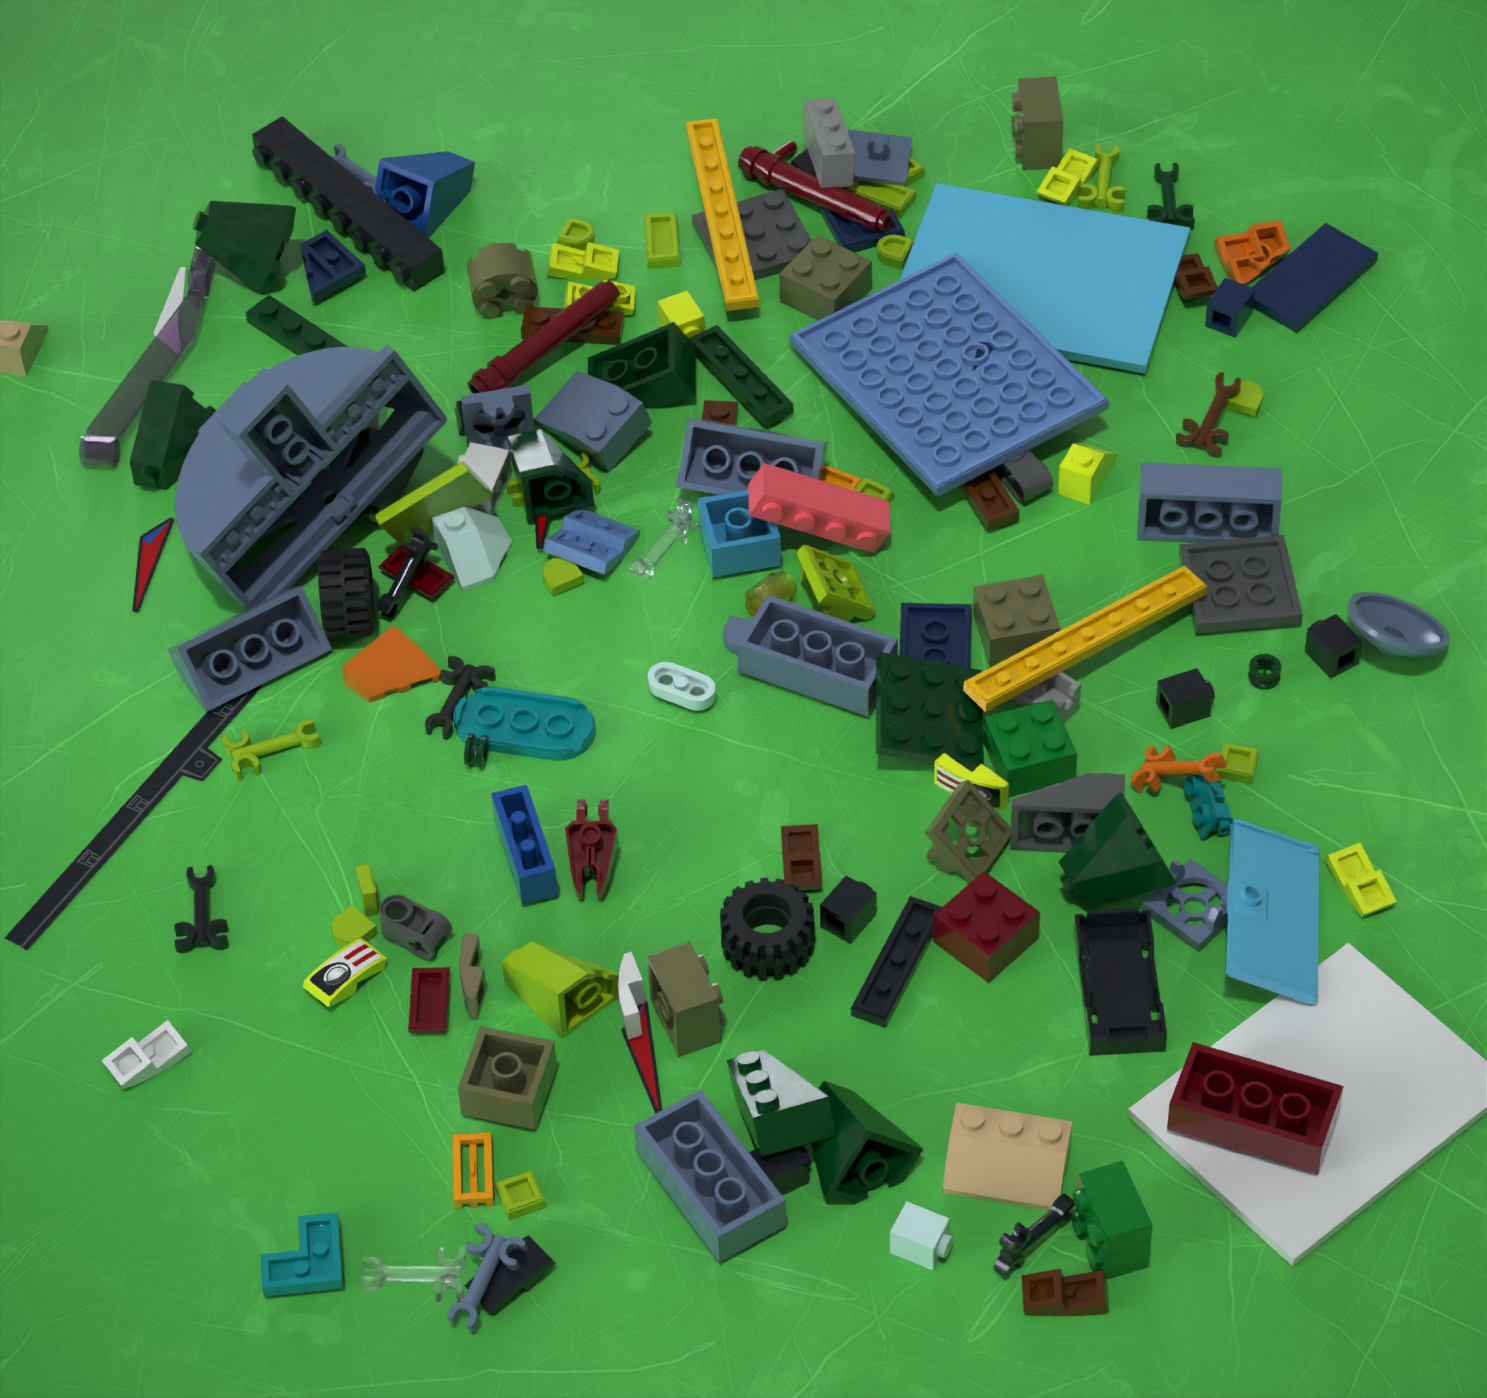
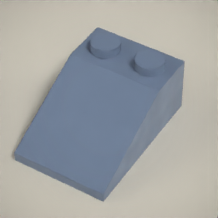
(595, 419)

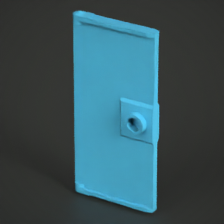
(1273, 911)

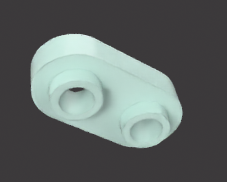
(685, 688)

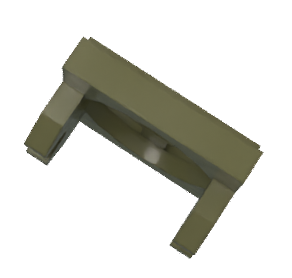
(982, 816)

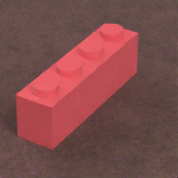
(819, 508)

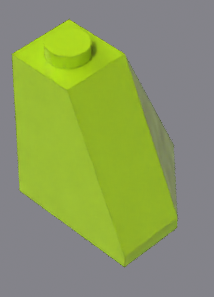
(559, 985)

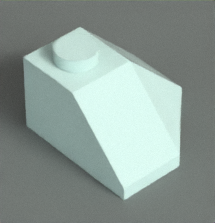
(471, 545)

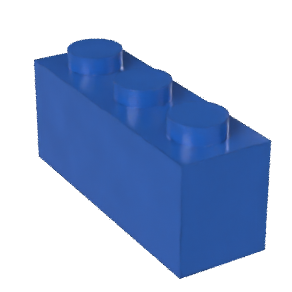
(524, 844)

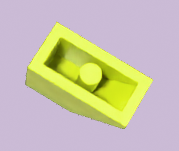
(1084, 472)

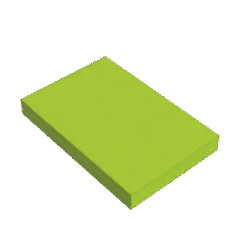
(444, 493)

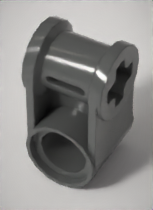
(1024, 476)
(417, 929)

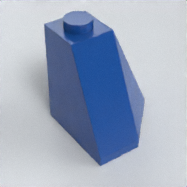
(424, 186)

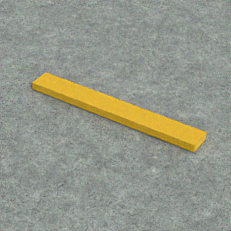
(722, 215)
(1084, 638)

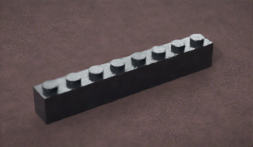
(348, 204)

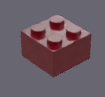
(986, 926)

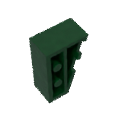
(778, 1103)

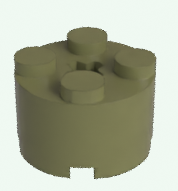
(502, 279)

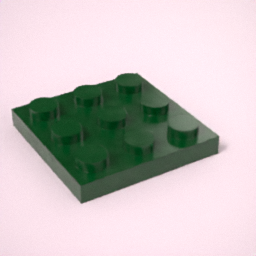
(926, 711)

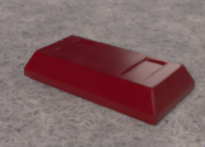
(426, 580)
(429, 1000)

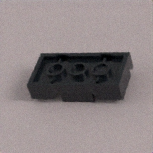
(1119, 982)

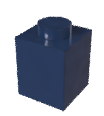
(1230, 307)

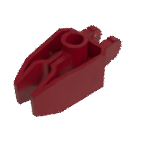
(592, 847)

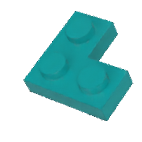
(312, 1267)

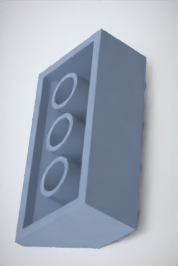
(727, 456)
(250, 648)

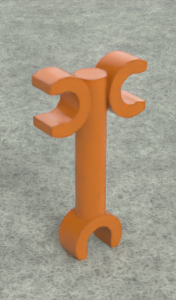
(1165, 765)

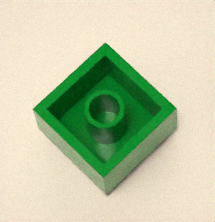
(1030, 747)
(1112, 1220)

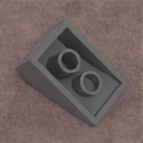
(1062, 812)

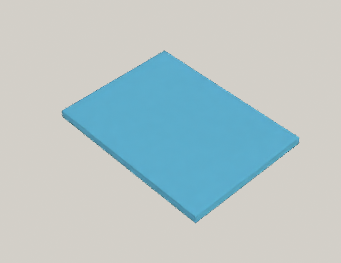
(1074, 273)

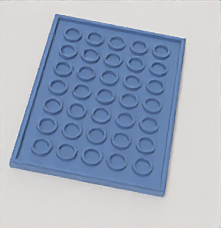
(909, 374)

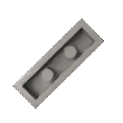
(828, 143)

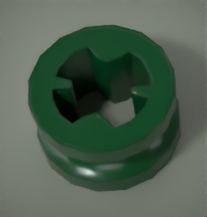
(1266, 662)
(476, 750)

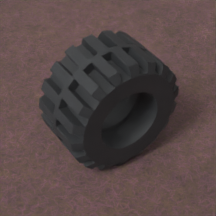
(346, 593)
(767, 905)

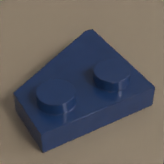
(329, 265)

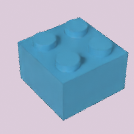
(735, 539)

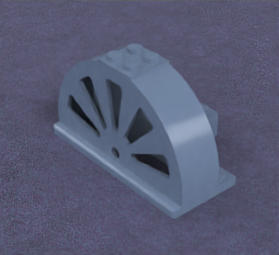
(272, 449)

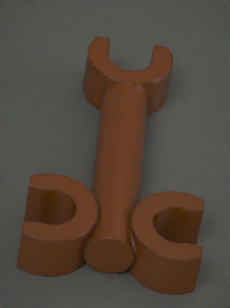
(1206, 434)

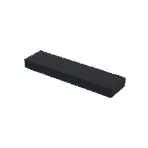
(896, 963)

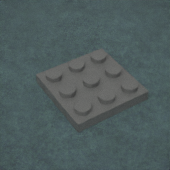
(770, 230)
(1246, 583)

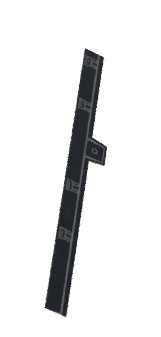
(187, 759)

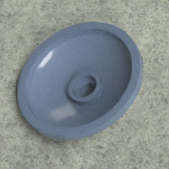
(1397, 626)

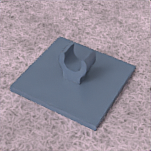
(880, 157)

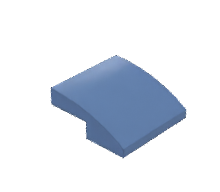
(592, 540)

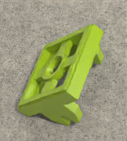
(822, 568)

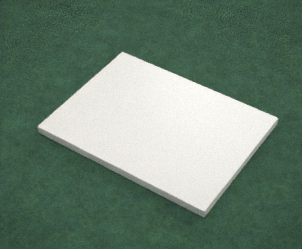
(1402, 1101)

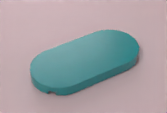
(526, 723)

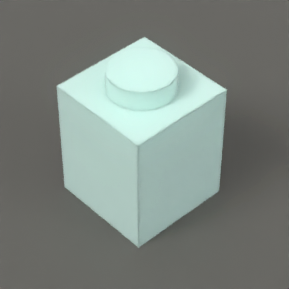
(920, 1236)

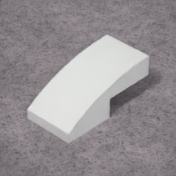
(630, 995)
(143, 1060)

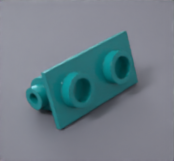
(1203, 800)

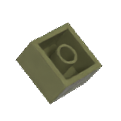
(1037, 123)
(824, 279)
(1013, 616)
(685, 998)
(507, 1078)

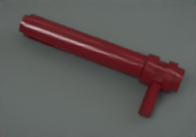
(774, 171)
(505, 370)

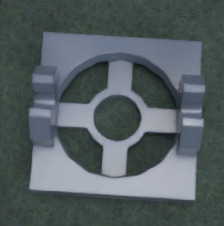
(493, 403)
(1215, 919)

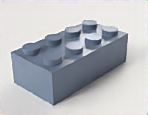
(1207, 502)
(813, 654)
(710, 1175)

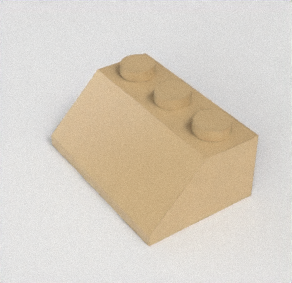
(1006, 1156)

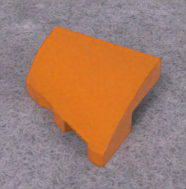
(1253, 251)
(388, 667)

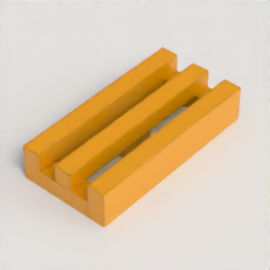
(474, 1196)

